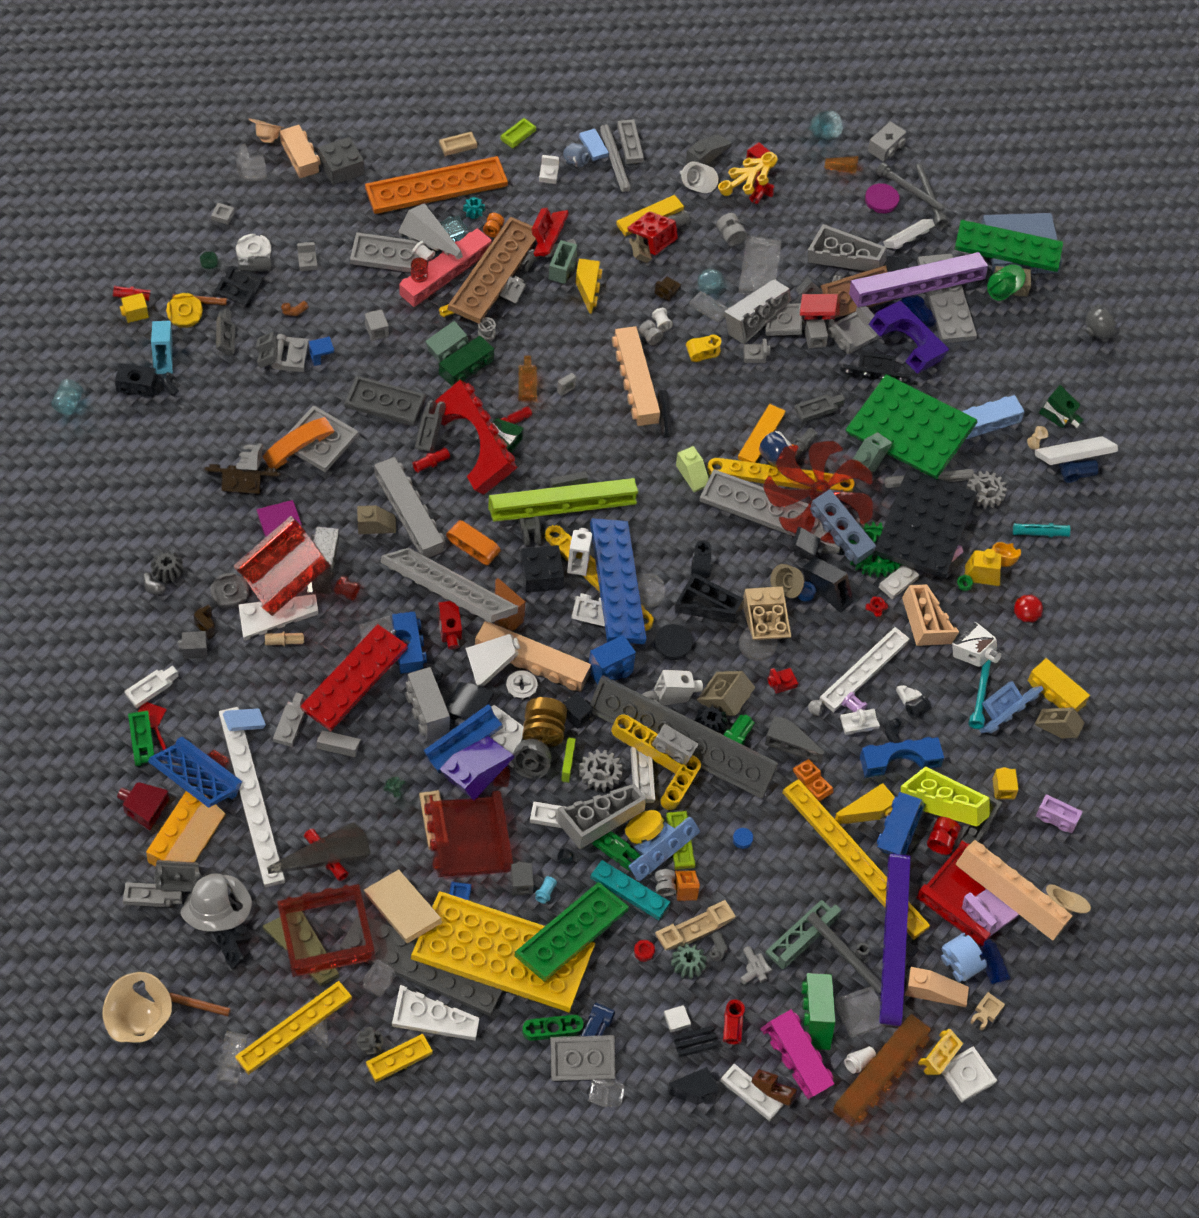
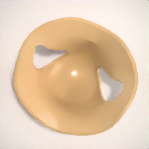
(130, 1013)

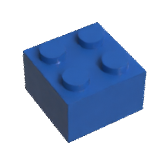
(612, 660)

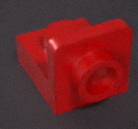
(782, 680)

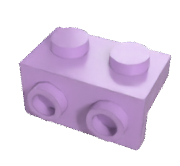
(1058, 814)

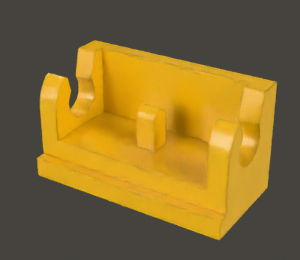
(941, 1053)

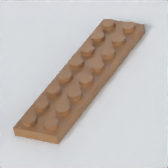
(493, 271)

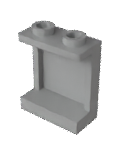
(853, 331)

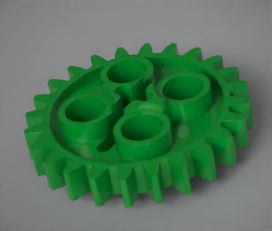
(880, 565)

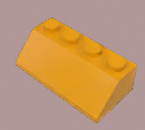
(185, 831)

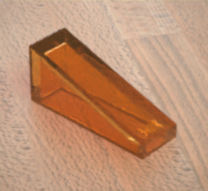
(845, 164)

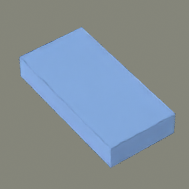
(594, 144)
(244, 719)

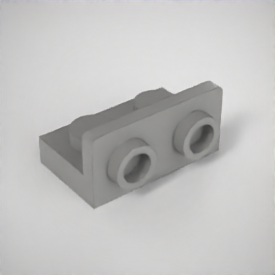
(674, 744)

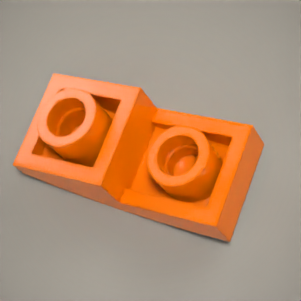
(812, 780)

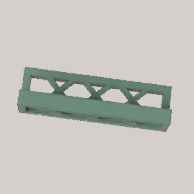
(806, 937)

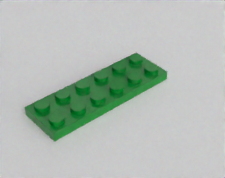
(1009, 245)
(571, 931)

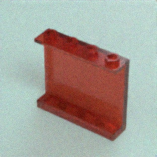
(282, 565)
(468, 836)

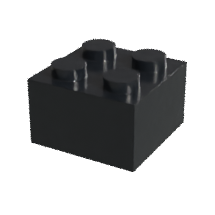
(542, 568)

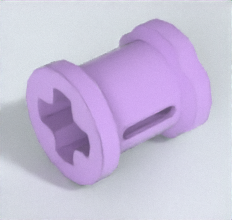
(853, 702)

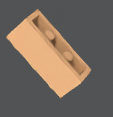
(299, 151)

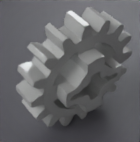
(989, 489)
(600, 770)

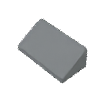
(338, 743)

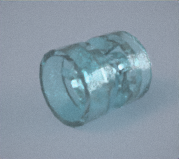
(67, 397)

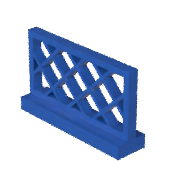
(199, 765)

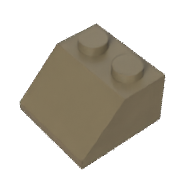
(727, 691)

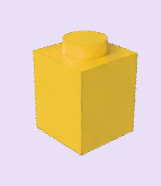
(134, 308)
(1005, 783)

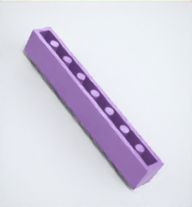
(918, 279)

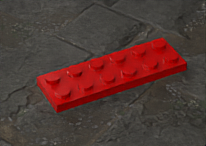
(354, 677)

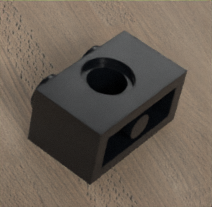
(136, 379)

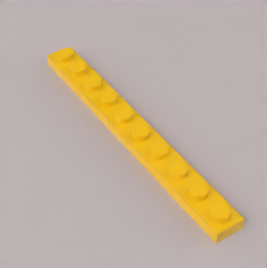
(848, 850)

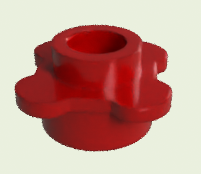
(876, 601)

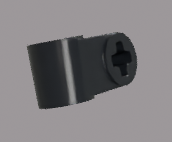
(701, 559)

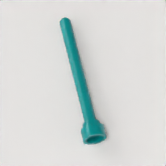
(977, 719)

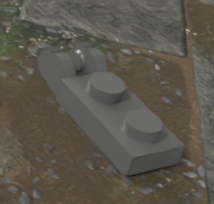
(430, 426)
(530, 525)

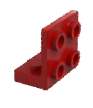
(657, 229)

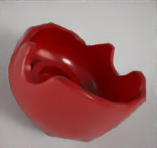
(1028, 608)

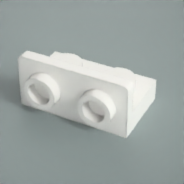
(588, 610)

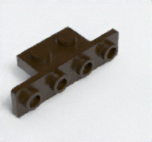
(241, 480)

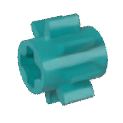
(474, 208)

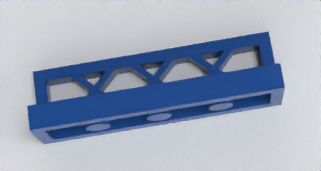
(475, 728)

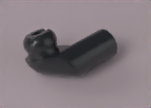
(166, 380)
(892, 729)

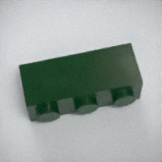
(466, 361)

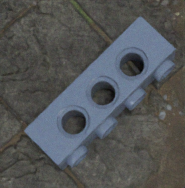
(830, 503)

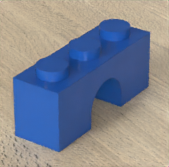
(407, 629)

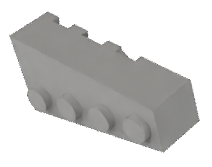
(845, 250)

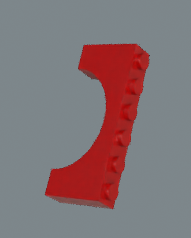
(494, 459)

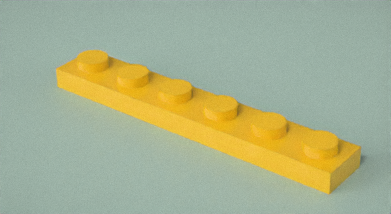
(293, 1027)

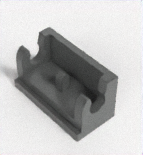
(176, 875)

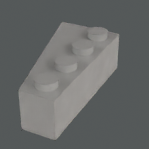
(756, 310)
(596, 817)

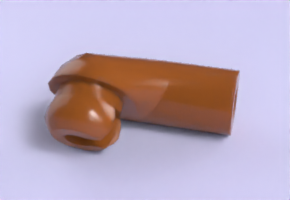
(294, 311)

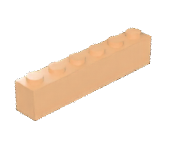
(636, 375)
(541, 659)
(1014, 890)

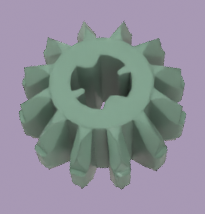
(680, 961)

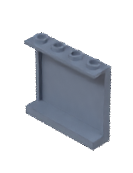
(1035, 224)

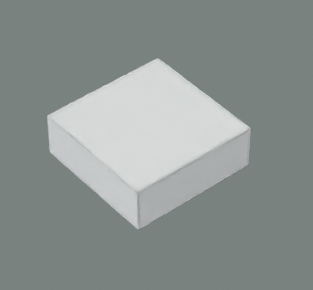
(677, 1018)

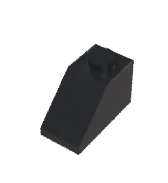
(806, 544)
(695, 1087)

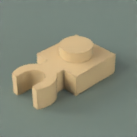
(987, 1009)

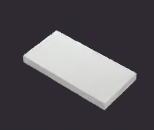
(1076, 450)

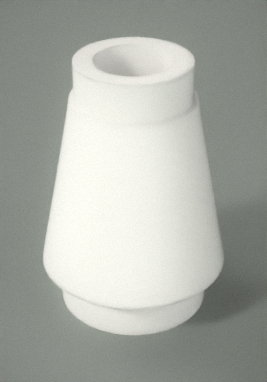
(859, 1060)

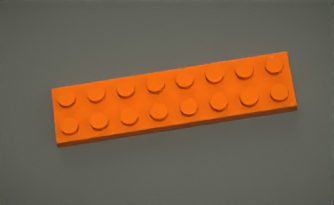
(436, 185)

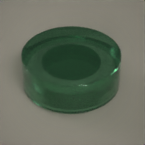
(208, 260)

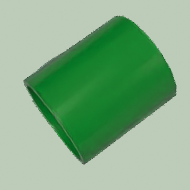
(740, 729)

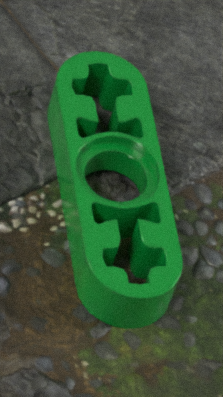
(536, 1023)

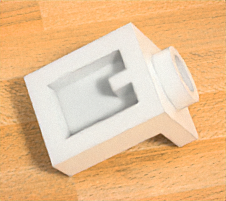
(549, 169)

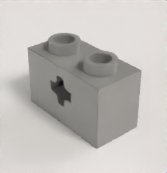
(887, 141)

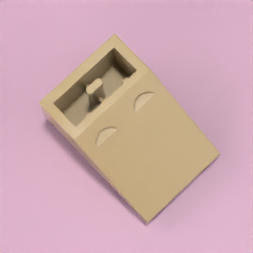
(766, 613)

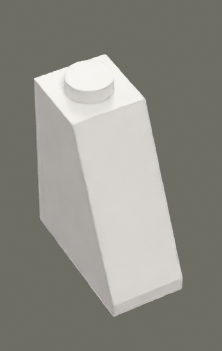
(491, 657)

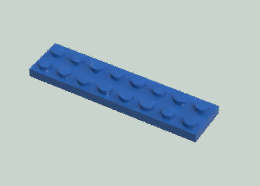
(617, 580)

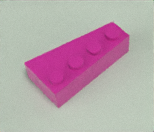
(798, 1053)

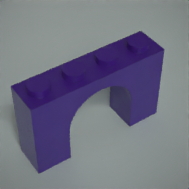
(900, 318)

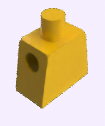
(984, 567)

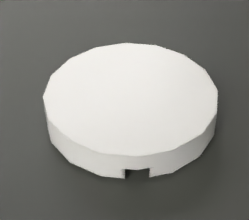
(253, 246)

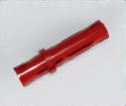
(336, 868)

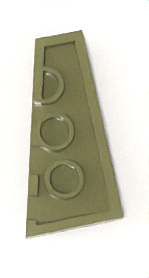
(304, 942)

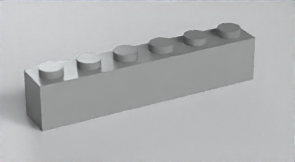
(409, 507)

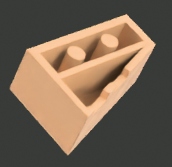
(926, 618)

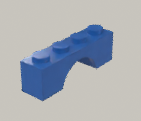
(923, 752)

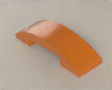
(296, 440)

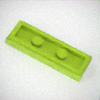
(684, 856)

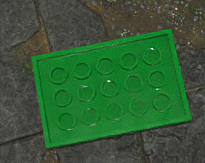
(919, 426)

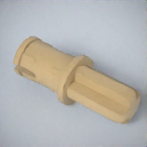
(283, 638)

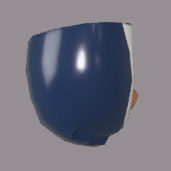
(772, 446)

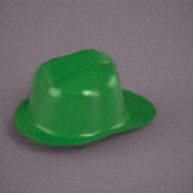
(1006, 282)

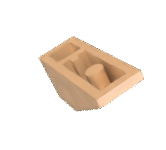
(935, 987)

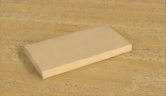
(403, 906)

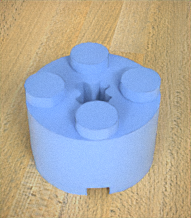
(963, 957)

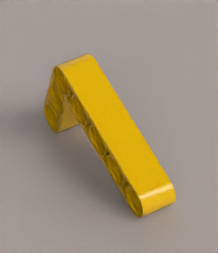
(645, 746)

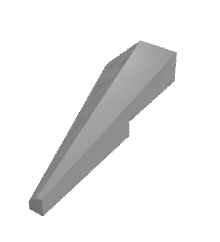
(424, 227)

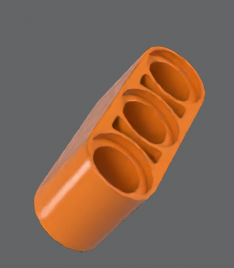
(473, 542)

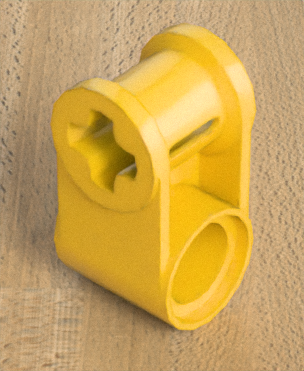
(702, 348)

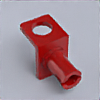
(760, 190)

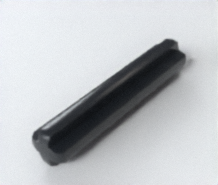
(665, 420)

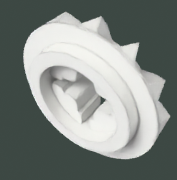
(514, 681)

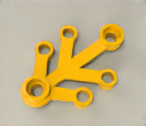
(749, 173)

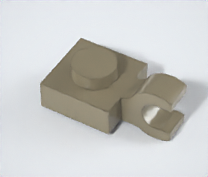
(640, 250)

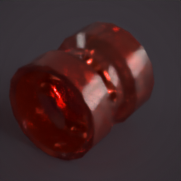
(419, 270)
(347, 588)

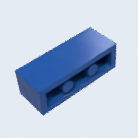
(900, 824)

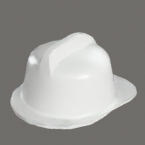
(699, 177)

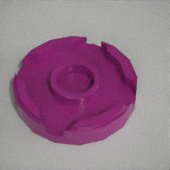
(882, 198)

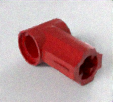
(733, 1023)

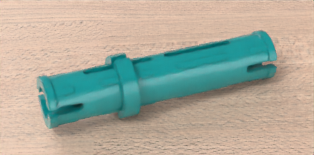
(1042, 530)

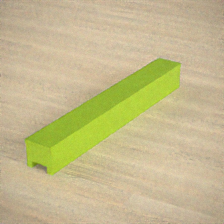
(562, 499)

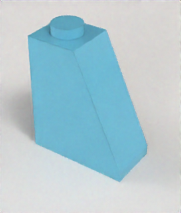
(162, 346)

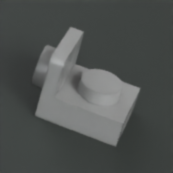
(307, 256)
(513, 289)
(756, 353)

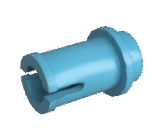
(545, 890)

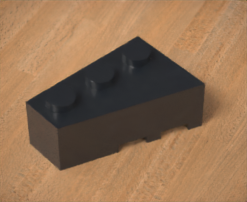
(708, 600)

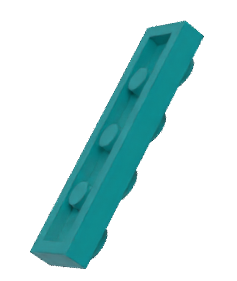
(630, 890)

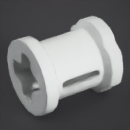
(423, 252)
(662, 320)

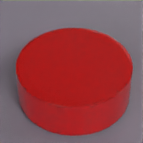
(644, 950)

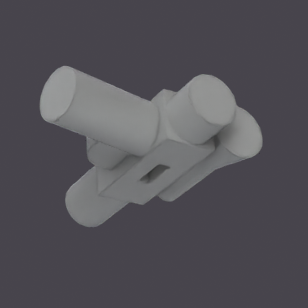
(756, 968)

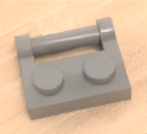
(296, 353)

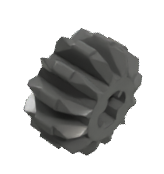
(167, 566)

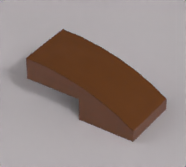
(768, 1085)

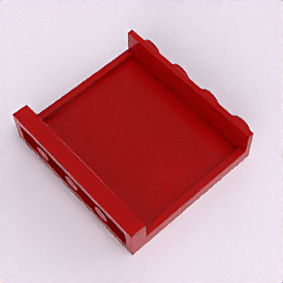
(946, 895)

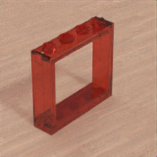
(332, 959)

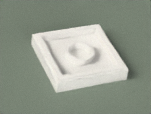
(968, 1074)

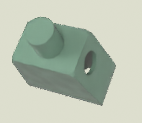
(872, 454)

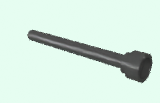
(884, 171)
(940, 219)

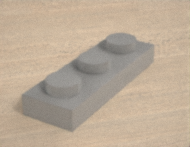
(630, 141)

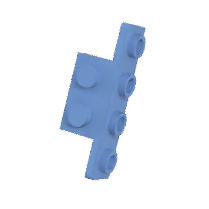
(1006, 702)
(662, 847)

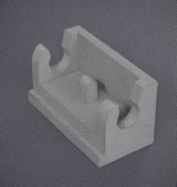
(252, 459)

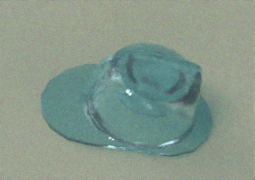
(826, 125)

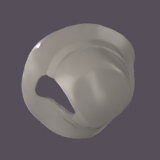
(209, 904)

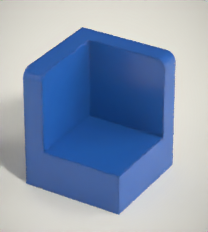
(320, 347)

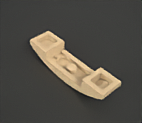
(697, 927)

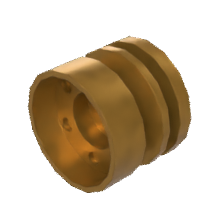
(545, 720)

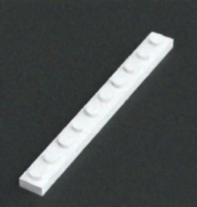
(252, 803)

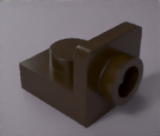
(667, 288)
(203, 621)

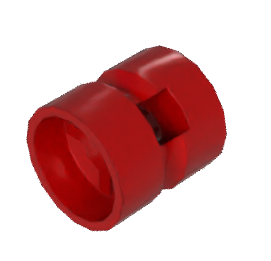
(943, 835)

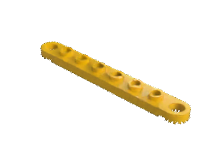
(759, 472)
(564, 543)

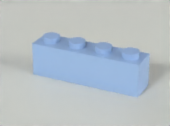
(995, 415)

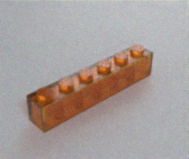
(881, 1070)

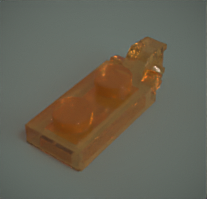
(527, 381)

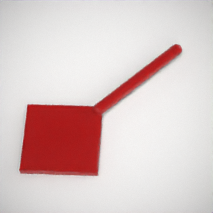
(155, 716)

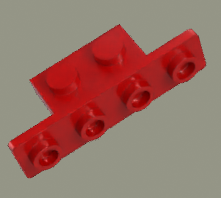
(547, 229)

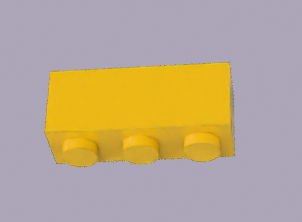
(1058, 686)

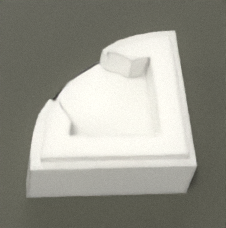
(907, 694)

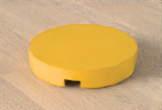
(184, 310)
(644, 826)

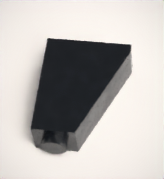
(829, 583)

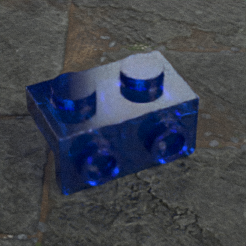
(918, 307)

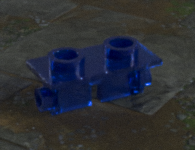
(995, 967)

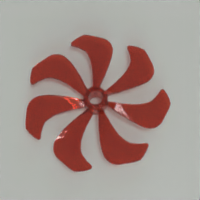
(818, 456)

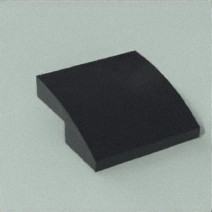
(239, 285)
(468, 700)

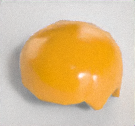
(1008, 553)

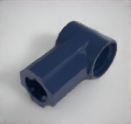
(1074, 470)
(599, 1020)

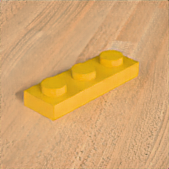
(399, 1058)

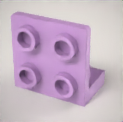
(988, 911)

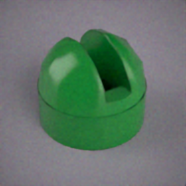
(969, 582)

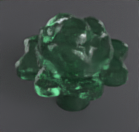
(394, 785)

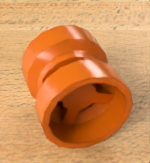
(493, 224)

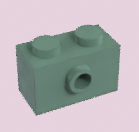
(563, 262)
(447, 341)

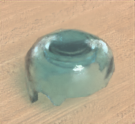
(710, 281)

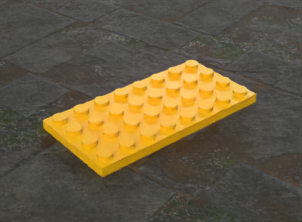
(482, 947)

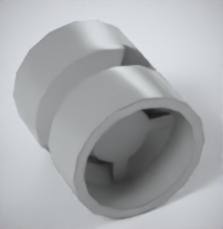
(731, 229)

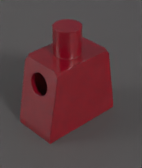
(144, 803)

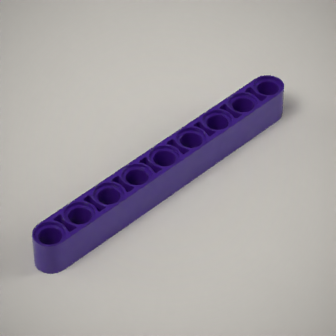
(894, 940)

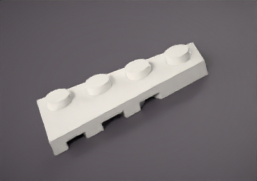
(258, 621)
(422, 1014)

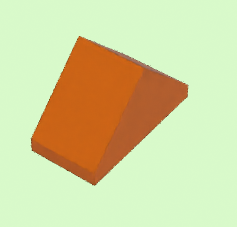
(686, 885)

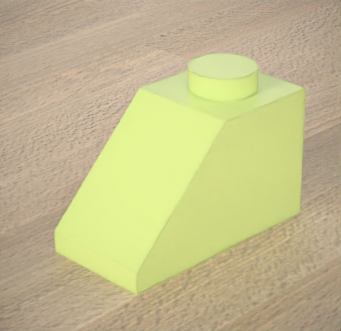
(692, 468)

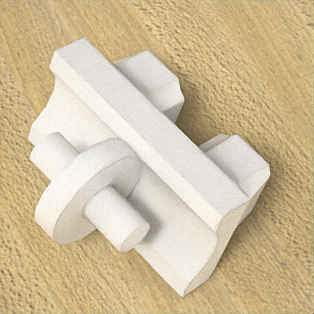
(859, 721)

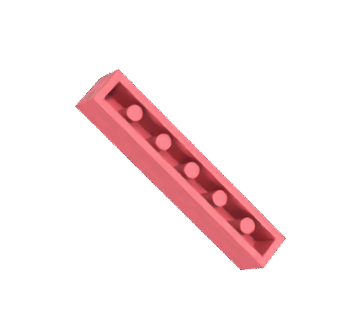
(446, 268)

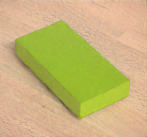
(518, 133)
(568, 760)

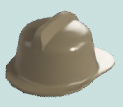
(789, 578)

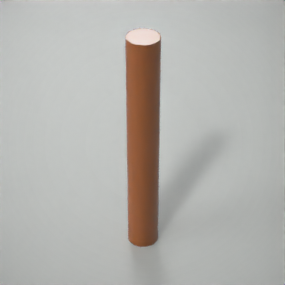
(211, 300)
(200, 1004)

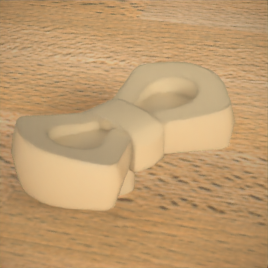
(1040, 433)

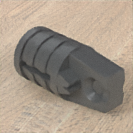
(255, 263)

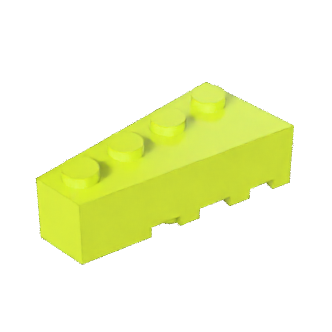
(948, 797)

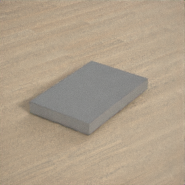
(582, 1057)

